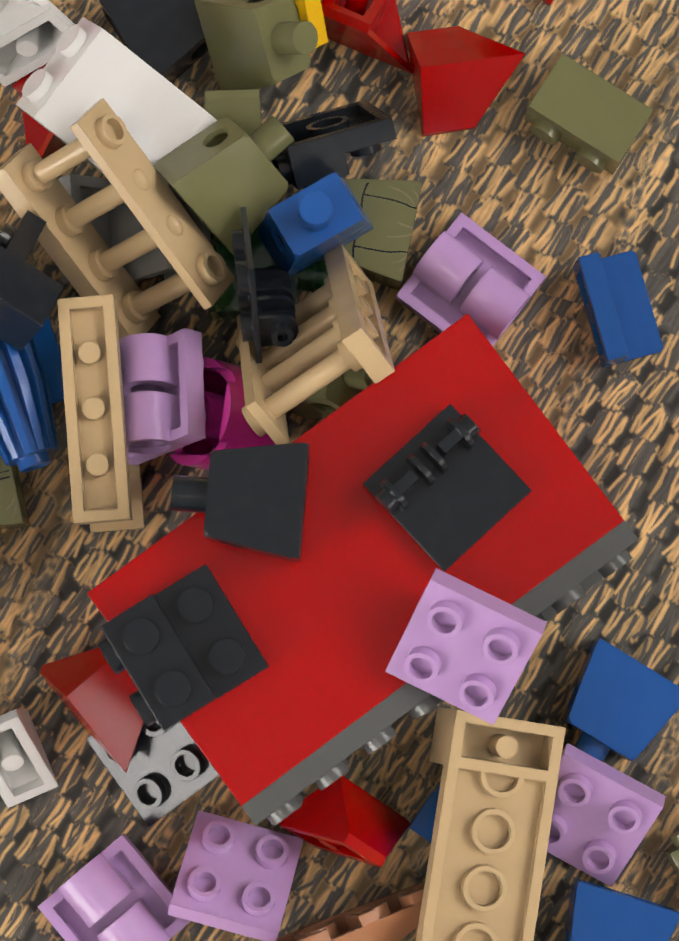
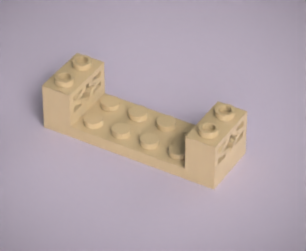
(489, 827)

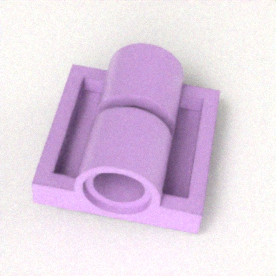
(472, 275)
(162, 392)
(465, 646)
(599, 815)
(236, 877)
(114, 900)

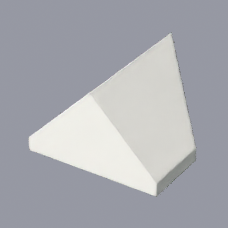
(28, 36)
(23, 761)

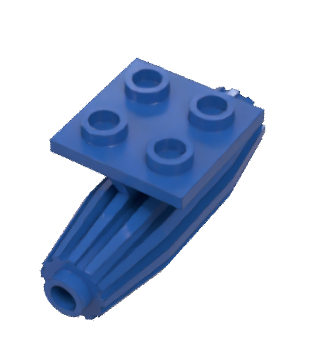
(28, 389)

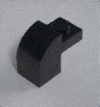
(24, 290)

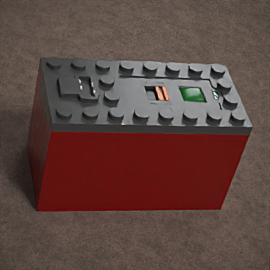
(344, 607)

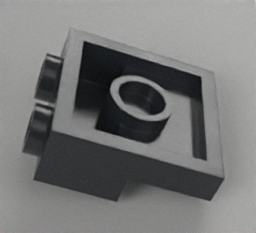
(327, 136)
(181, 649)

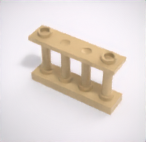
(79, 249)
(336, 333)
(102, 482)

